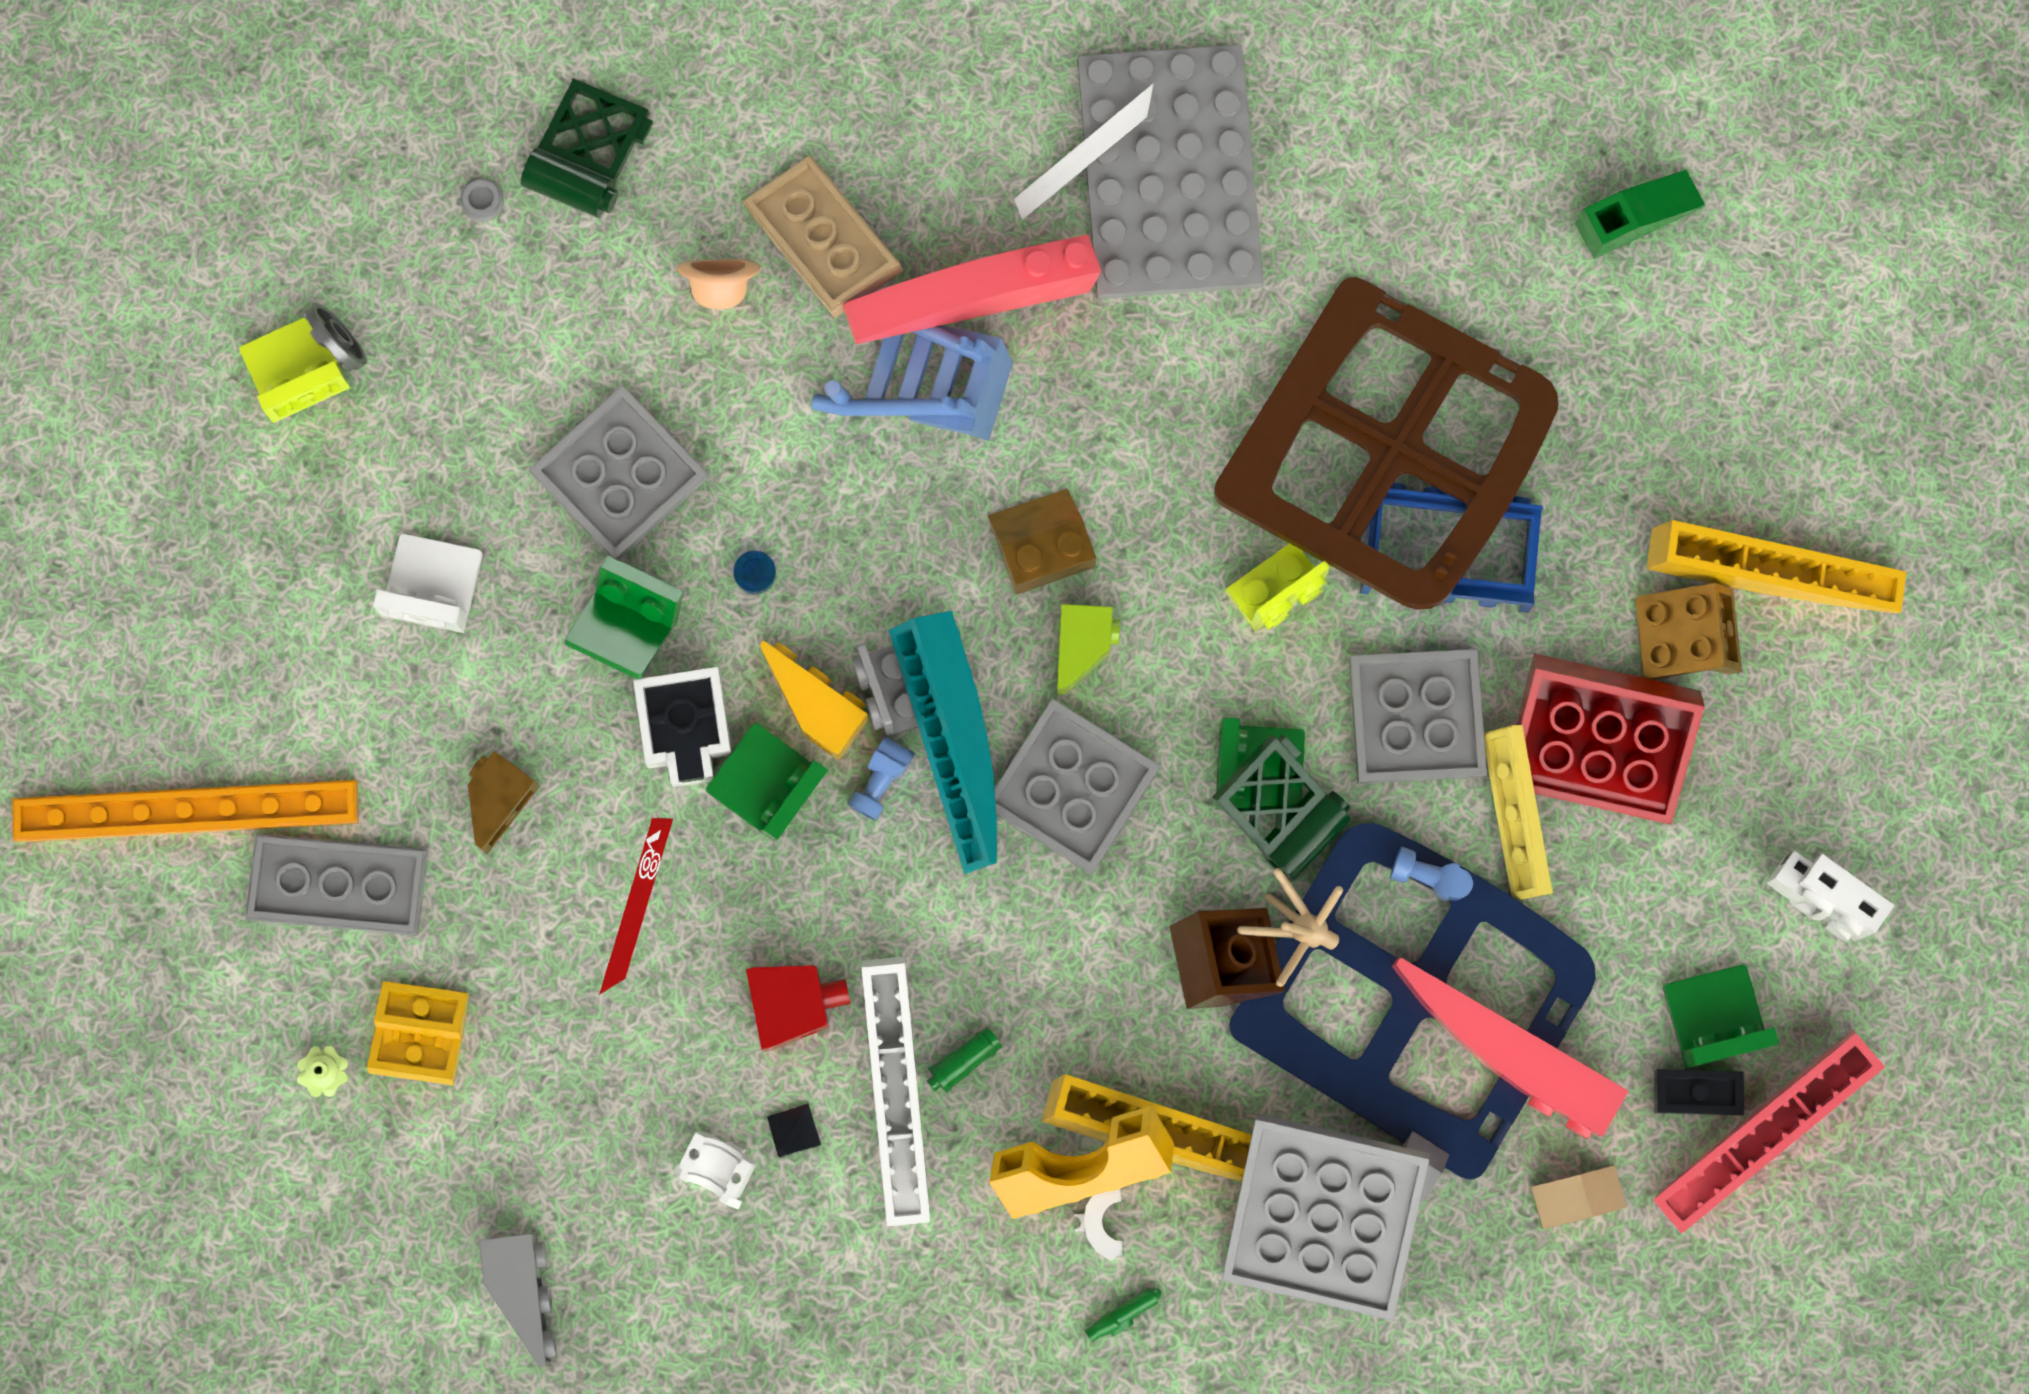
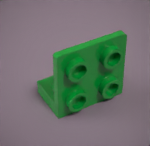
(626, 618)
(1238, 744)
(765, 781)
(1717, 1016)

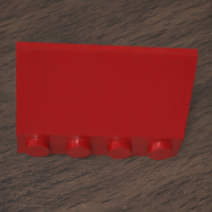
(1608, 737)

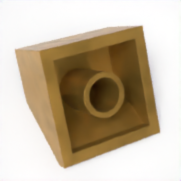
(1042, 541)

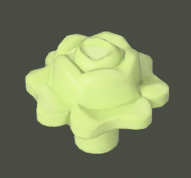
(322, 1071)

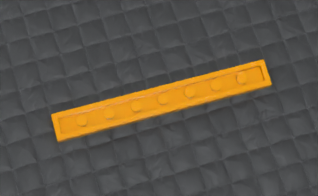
(185, 811)

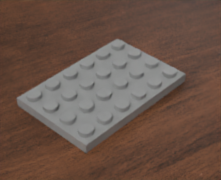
(1178, 189)

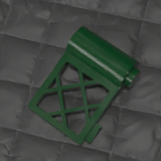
(576, 179)
(1306, 827)

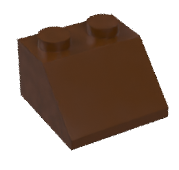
(1219, 963)

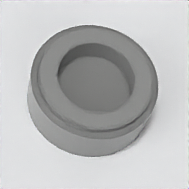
(482, 200)

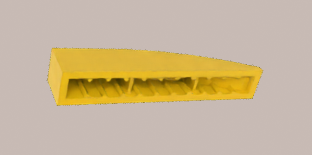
(1773, 568)
(1197, 1142)

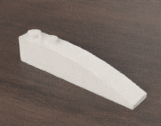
(895, 1091)

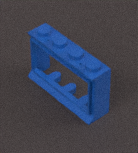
(1487, 592)

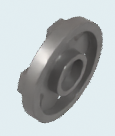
(335, 336)

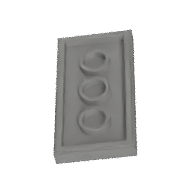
(336, 884)

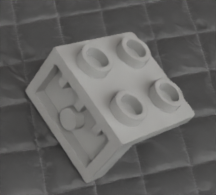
(890, 702)

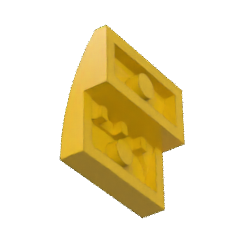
(418, 1033)

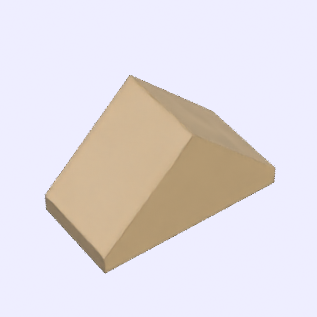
(1578, 1197)

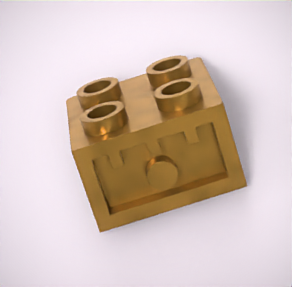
(1688, 631)

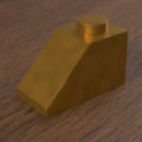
(496, 798)

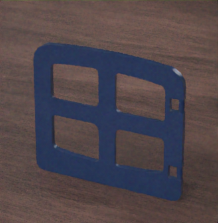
(1364, 1082)

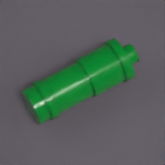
(965, 1059)

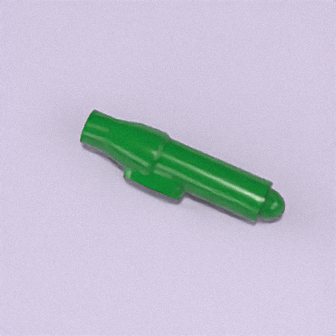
(1122, 1317)

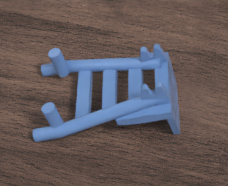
(967, 415)

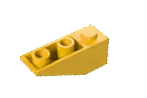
(822, 713)

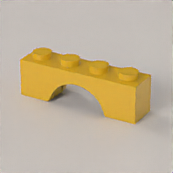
(1037, 1179)

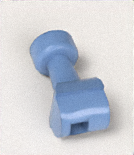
(887, 763)
(1447, 881)

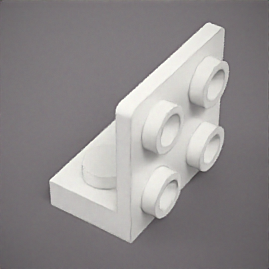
(430, 583)

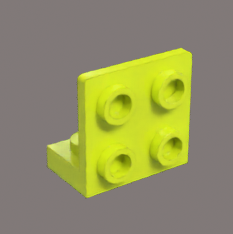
(292, 370)
(1276, 585)

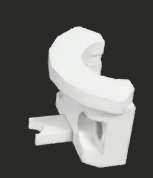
(716, 1167)
(1092, 1224)

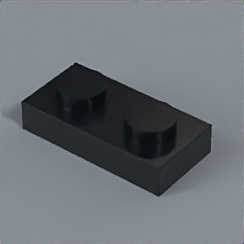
(1699, 1092)

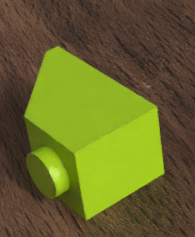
(1083, 642)

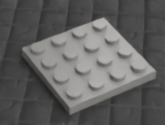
(1325, 1216)

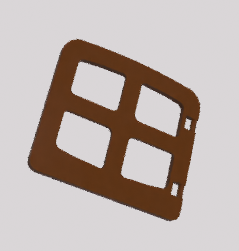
(1392, 446)

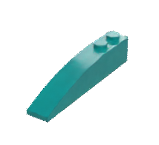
(951, 730)

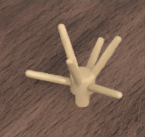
(1306, 929)

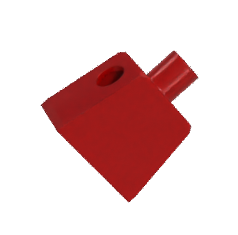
(792, 1003)

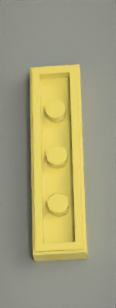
(1517, 813)

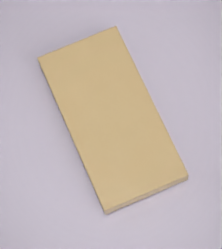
(822, 235)

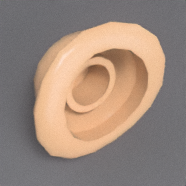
(718, 281)

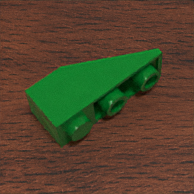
(1637, 212)

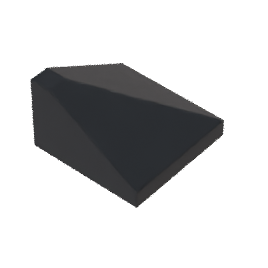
(793, 1131)

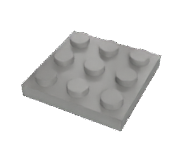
(619, 473)
(1417, 716)
(1073, 786)

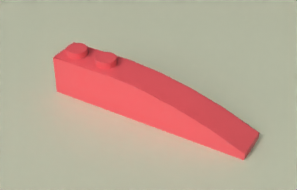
(976, 289)
(1518, 1057)
(1769, 1130)

